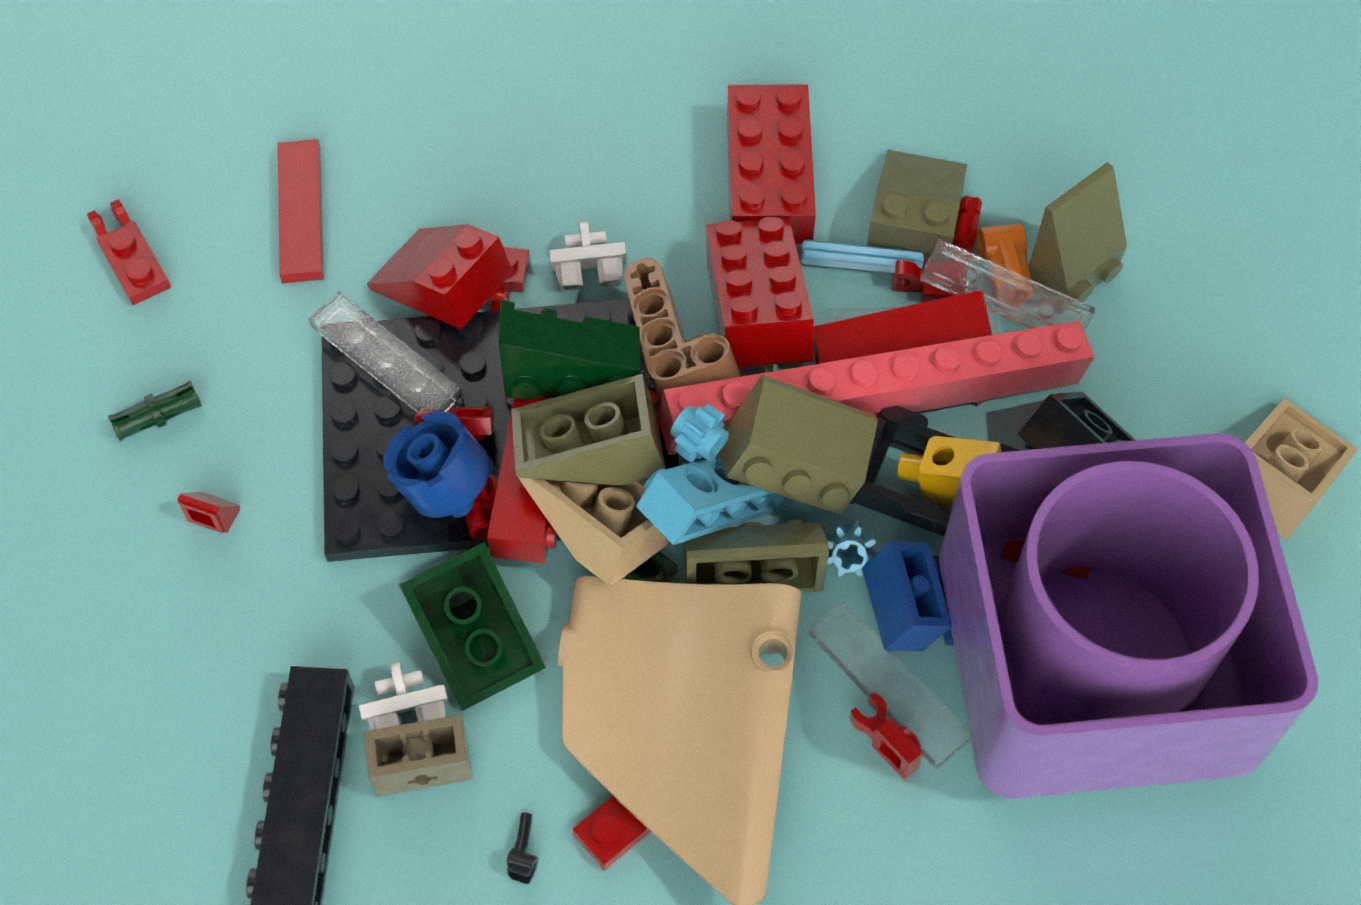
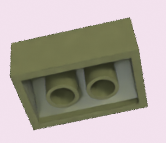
(799, 445)
(760, 554)

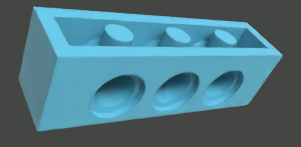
(701, 500)

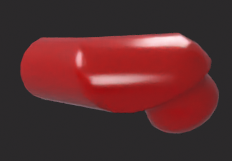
(478, 517)

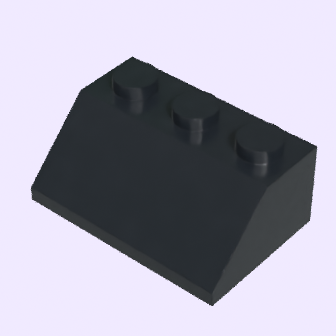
(1070, 421)

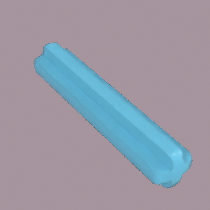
(856, 256)

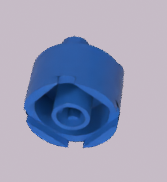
(438, 465)

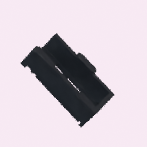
(908, 433)

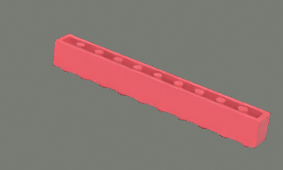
(913, 377)

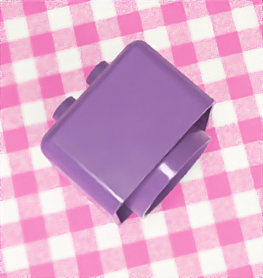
(1158, 665)

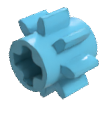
(699, 432)
(856, 557)

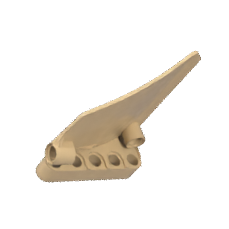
(685, 714)

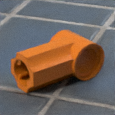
(1004, 246)

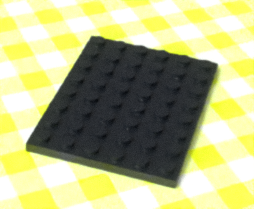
(362, 416)

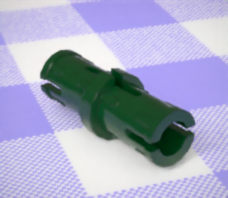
(154, 410)

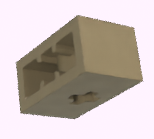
(418, 755)

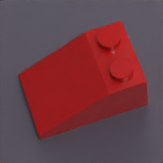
(445, 272)

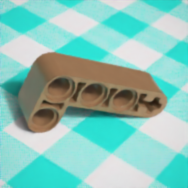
(667, 355)

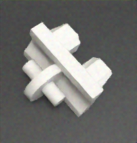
(570, 261)
(426, 702)

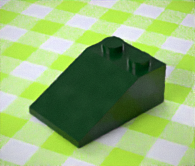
(472, 626)

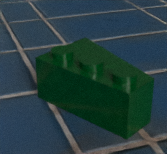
(562, 356)

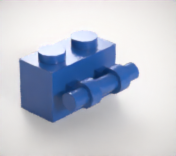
(908, 597)

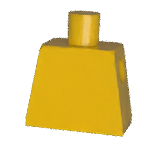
(942, 466)

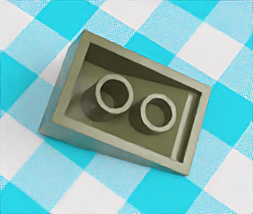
(916, 202)
(1081, 237)
(590, 435)

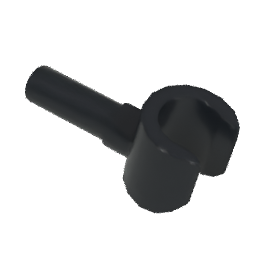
(519, 863)

